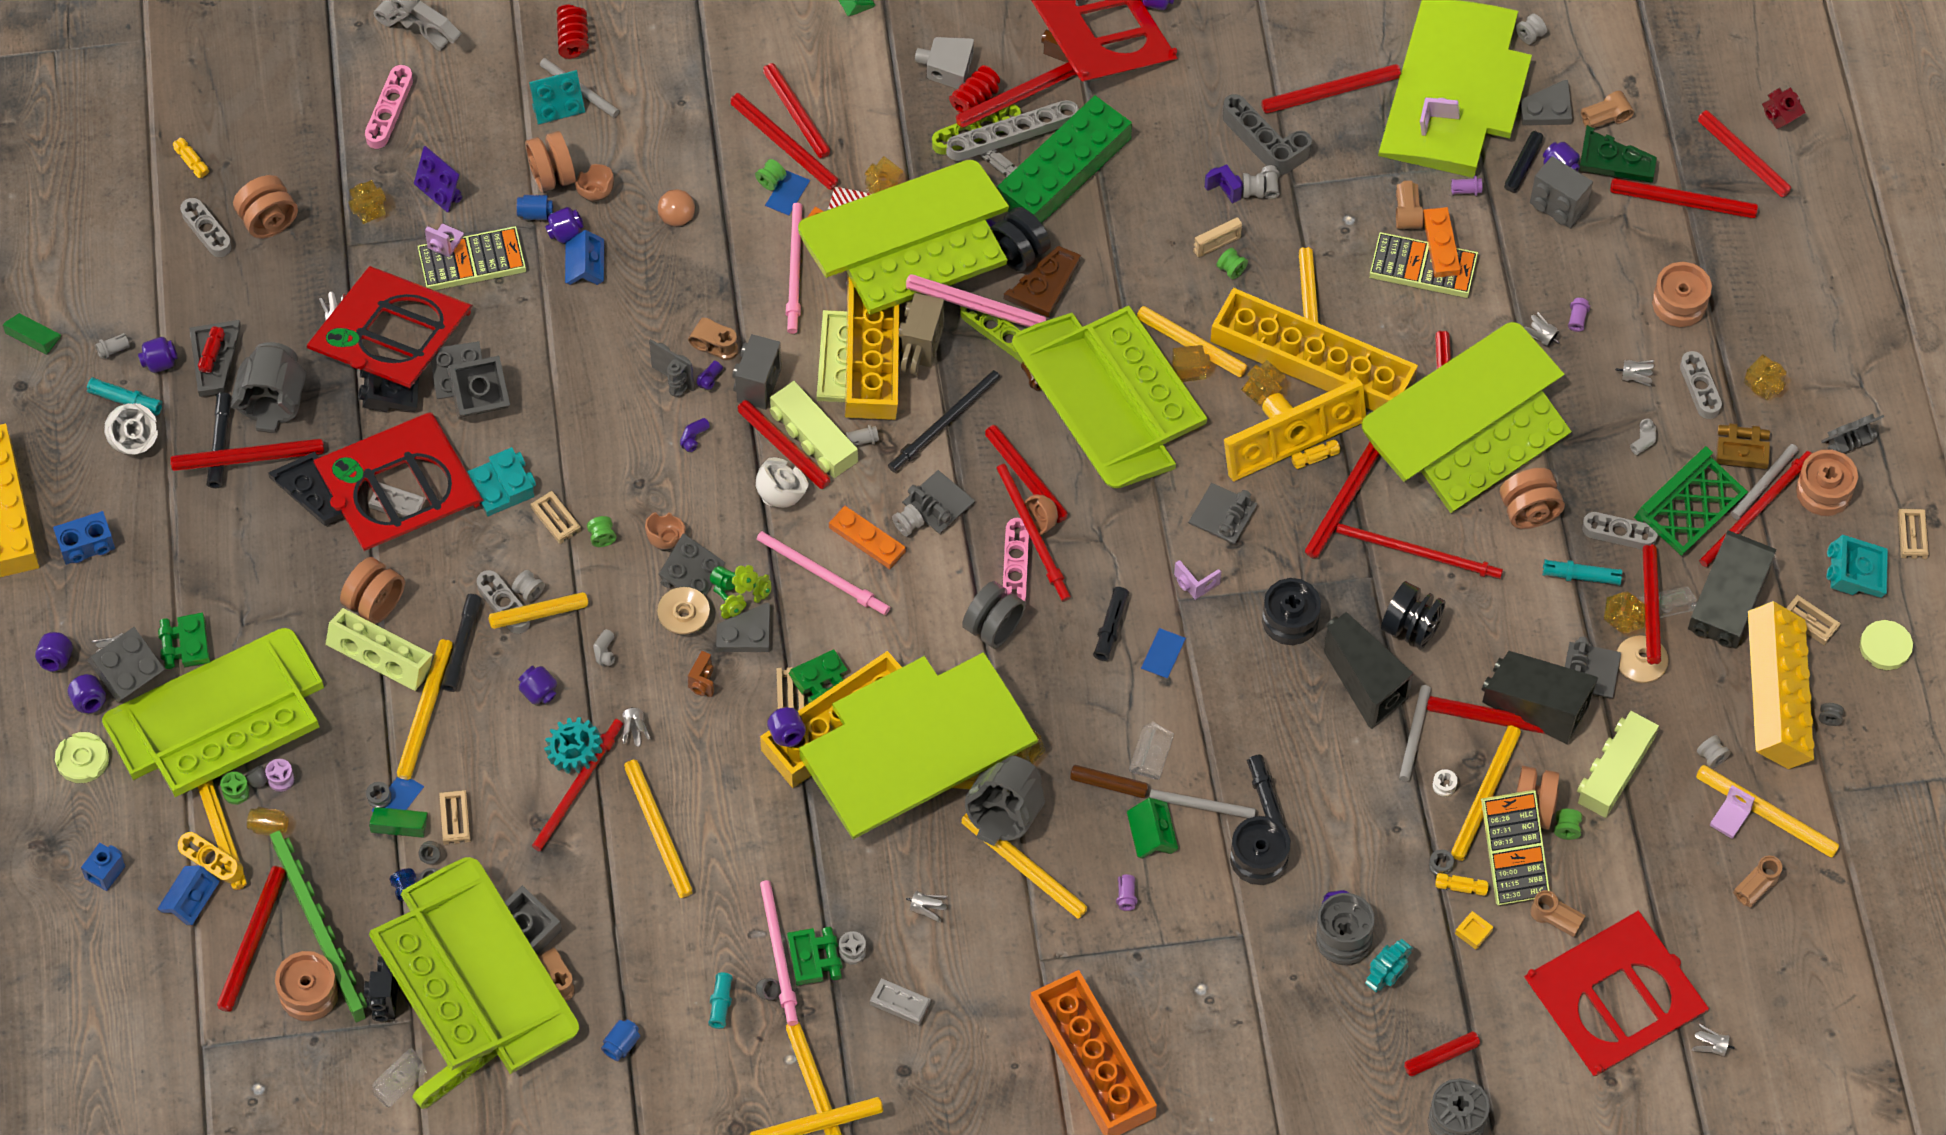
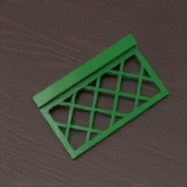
(1679, 483)

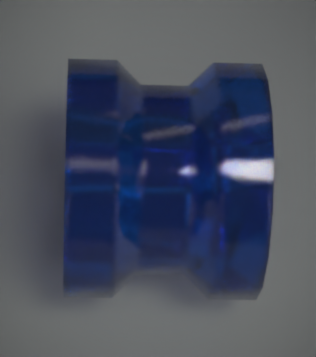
(402, 880)

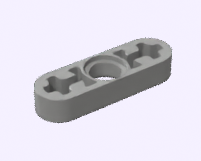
(206, 238)
(1698, 395)
(1613, 521)
(501, 591)

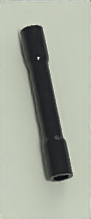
(222, 414)
(454, 668)

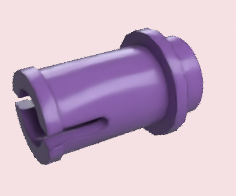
(1466, 186)
(1578, 314)
(1126, 899)

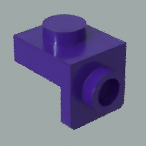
(1224, 177)

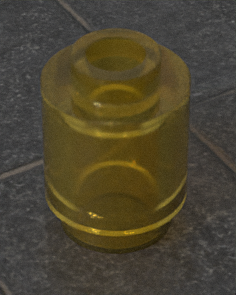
(267, 821)

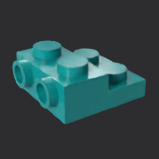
(503, 481)
(1857, 566)

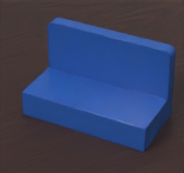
(584, 258)
(189, 893)

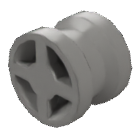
(1531, 29)
(1253, 185)
(908, 520)
(528, 586)
(1713, 751)
(852, 940)

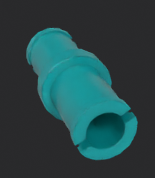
(720, 1000)

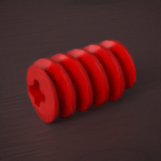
(572, 31)
(975, 89)

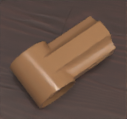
(1613, 108)
(1408, 211)
(1758, 882)
(1558, 915)

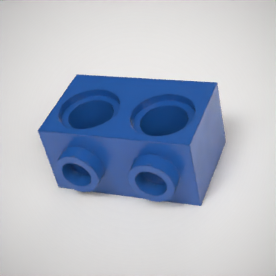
(83, 532)

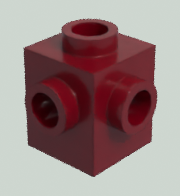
(1782, 107)

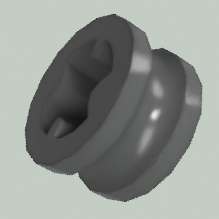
(1831, 714)
(386, 795)
(1441, 854)

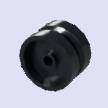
(1021, 238)
(1291, 611)
(1260, 850)

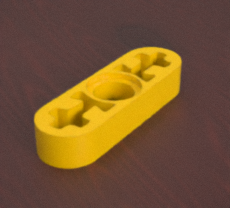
(215, 866)

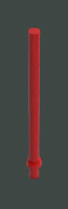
(1755, 510)
(1482, 568)

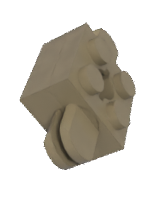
(921, 332)

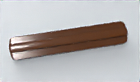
(1109, 781)

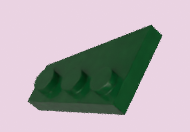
(1611, 158)

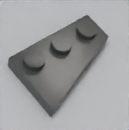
(216, 380)

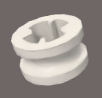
(1441, 775)

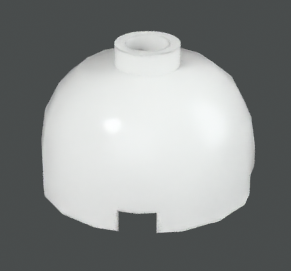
(131, 429)
(780, 484)

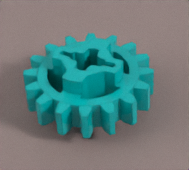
(573, 745)
(1388, 965)

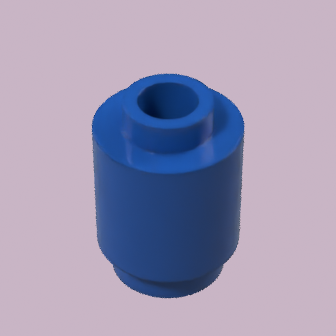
(534, 207)
(620, 1039)

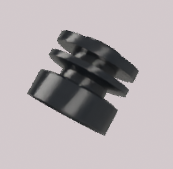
(1409, 613)

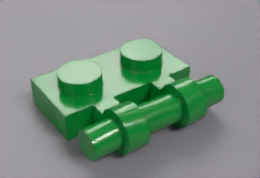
(193, 641)
(818, 672)
(806, 958)

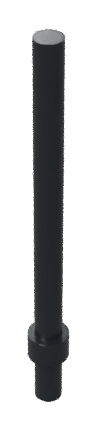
(910, 451)

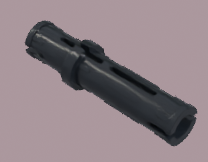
(1108, 632)
(1263, 784)

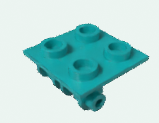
(557, 97)

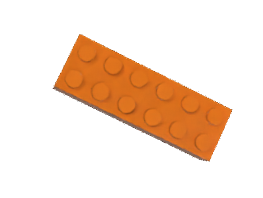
(1093, 1055)

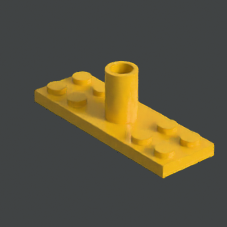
(1294, 428)

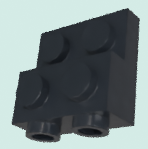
(384, 394)
(381, 992)

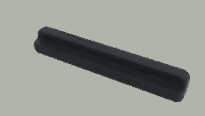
(1523, 161)

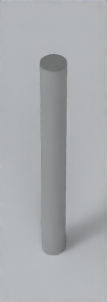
(586, 92)
(1763, 483)
(1415, 733)
(1203, 804)

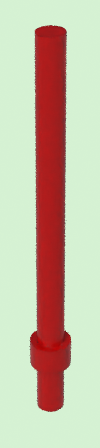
(1053, 574)
(577, 785)

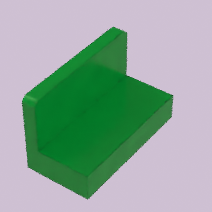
(1152, 827)

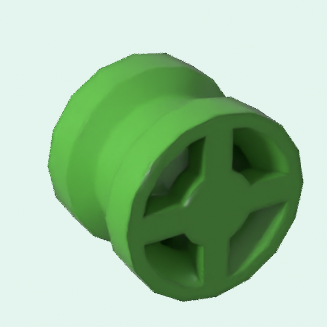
(770, 174)
(1232, 263)
(601, 531)
(229, 787)
(1568, 824)

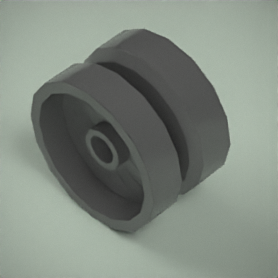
(993, 614)

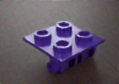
(437, 180)

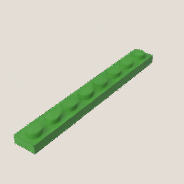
(323, 934)

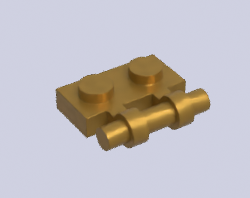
(1741, 451)

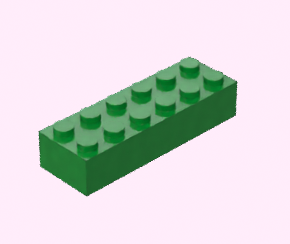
(1066, 159)

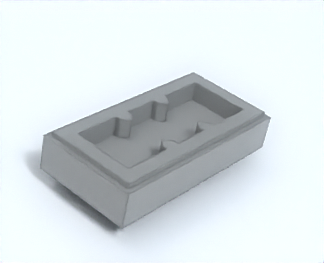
(403, 502)
(900, 1001)

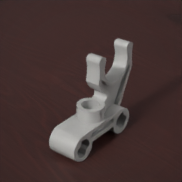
(425, 17)

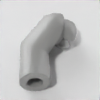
(1647, 437)
(601, 652)

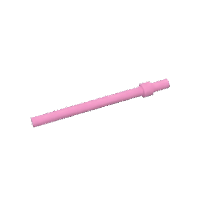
(793, 307)
(863, 597)
(787, 996)

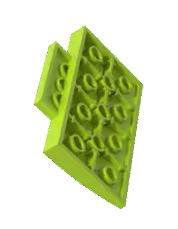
(1462, 56)
(914, 740)

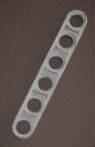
(1010, 127)

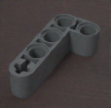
(1240, 114)

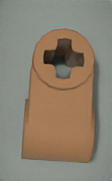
(713, 337)
(558, 972)

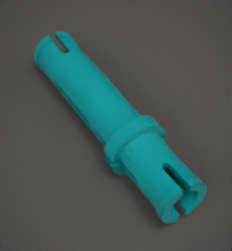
(123, 395)
(1581, 572)

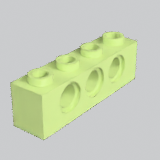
(379, 649)

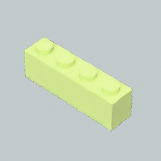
(813, 429)
(1618, 763)

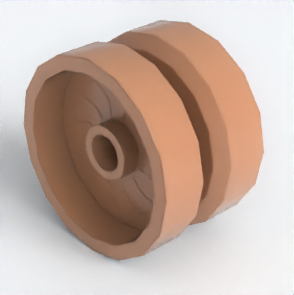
(549, 162)
(265, 206)
(1681, 294)
(1826, 482)
(1532, 498)
(372, 590)
(1545, 793)
(306, 986)

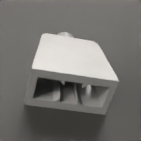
(947, 60)

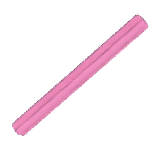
(973, 301)

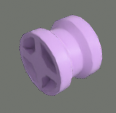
(279, 768)

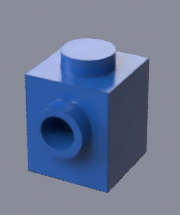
(103, 866)

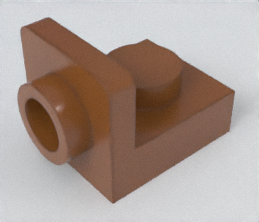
(699, 675)

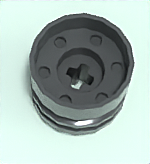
(1345, 928)
(1444, 1113)

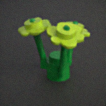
(743, 580)

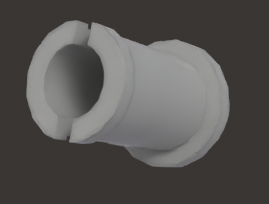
(1271, 181)
(112, 345)
(863, 436)

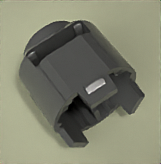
(269, 386)
(1005, 800)

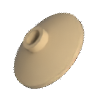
(683, 601)
(1636, 667)

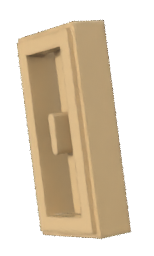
(1217, 237)
(566, 532)
(1913, 552)
(1814, 628)
(785, 673)
(456, 837)

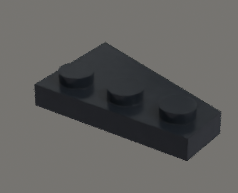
(307, 487)

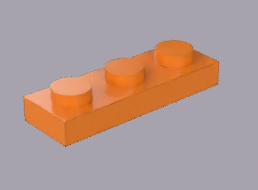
(1441, 242)
(867, 537)

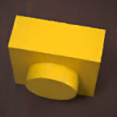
(1474, 930)

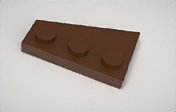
(1046, 283)

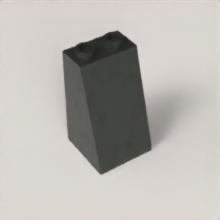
(1732, 589)
(1367, 669)
(1540, 693)

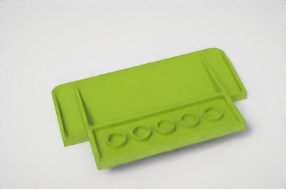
(916, 228)
(1111, 392)
(1472, 417)
(218, 713)
(473, 971)

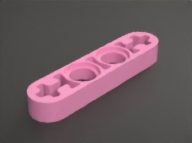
(387, 106)
(1016, 564)

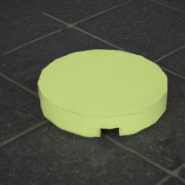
(1886, 644)
(82, 757)

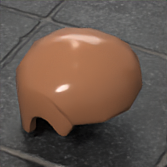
(595, 183)
(676, 207)
(1042, 512)
(664, 530)

